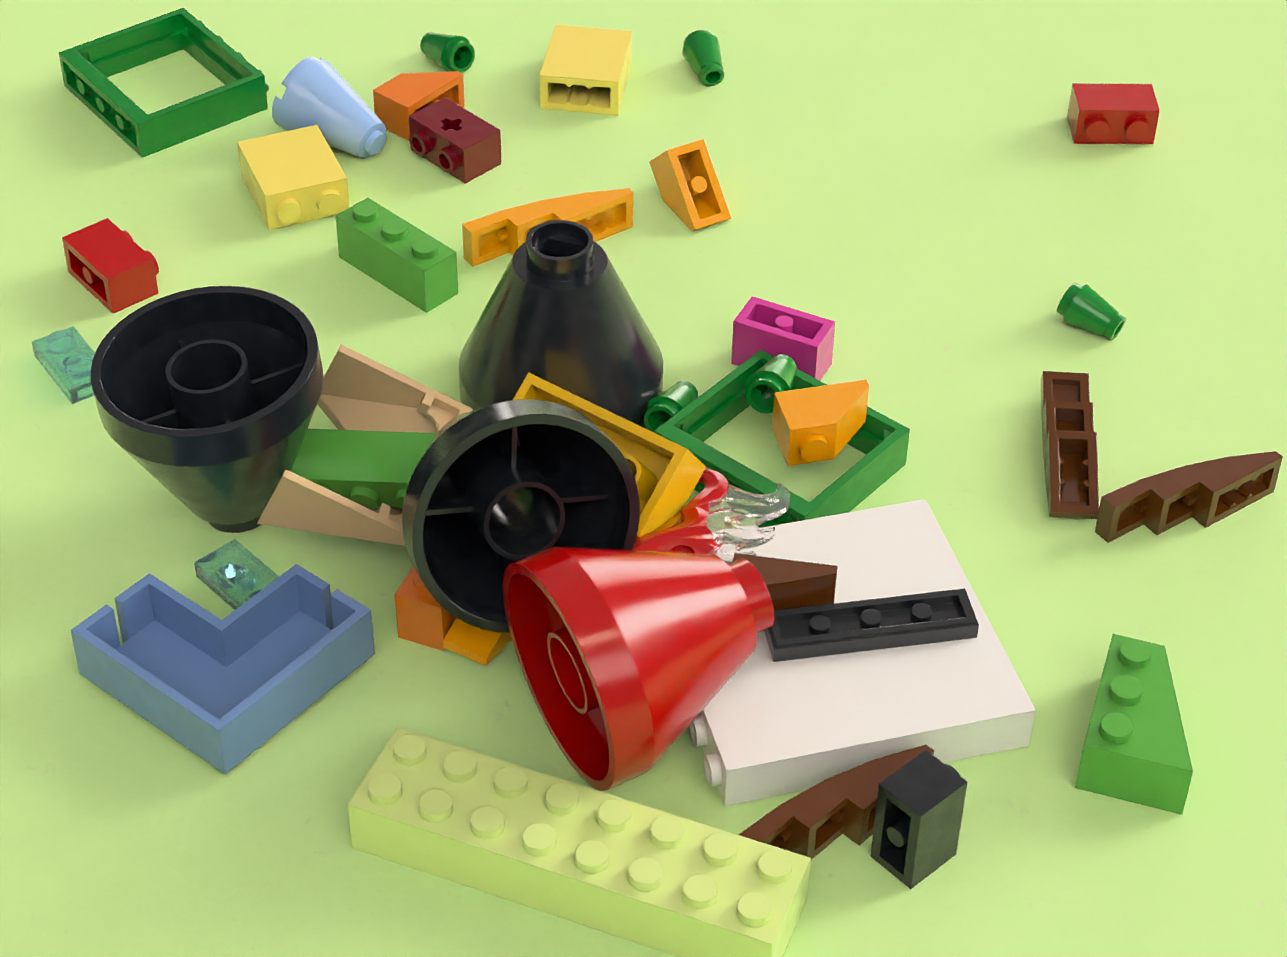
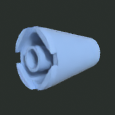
(323, 98)

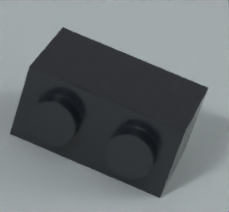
(918, 818)

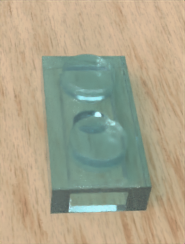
(67, 361)
(234, 573)

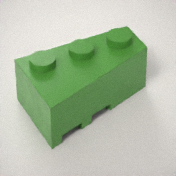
(1136, 731)

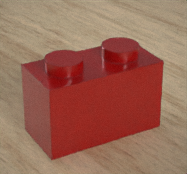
(1113, 113)
(111, 265)

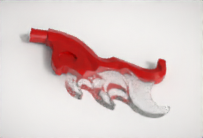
(720, 521)

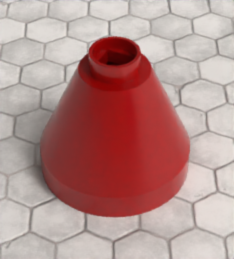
(629, 647)

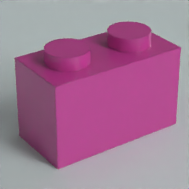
(783, 331)

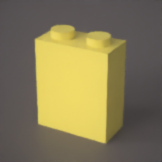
(586, 69)
(293, 177)

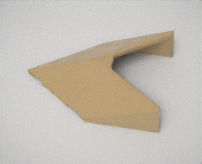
(367, 398)

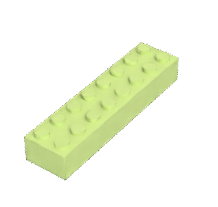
(577, 851)

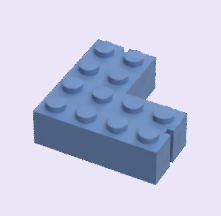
(226, 680)

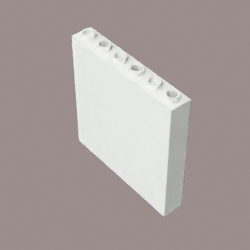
(815, 717)

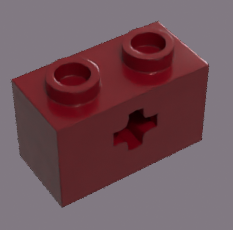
(455, 140)

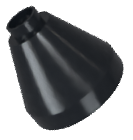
(566, 322)
(211, 395)
(508, 488)

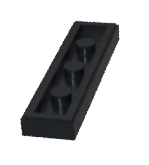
(871, 625)

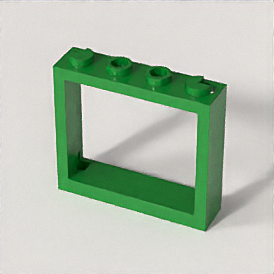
(89, 65)
(879, 438)

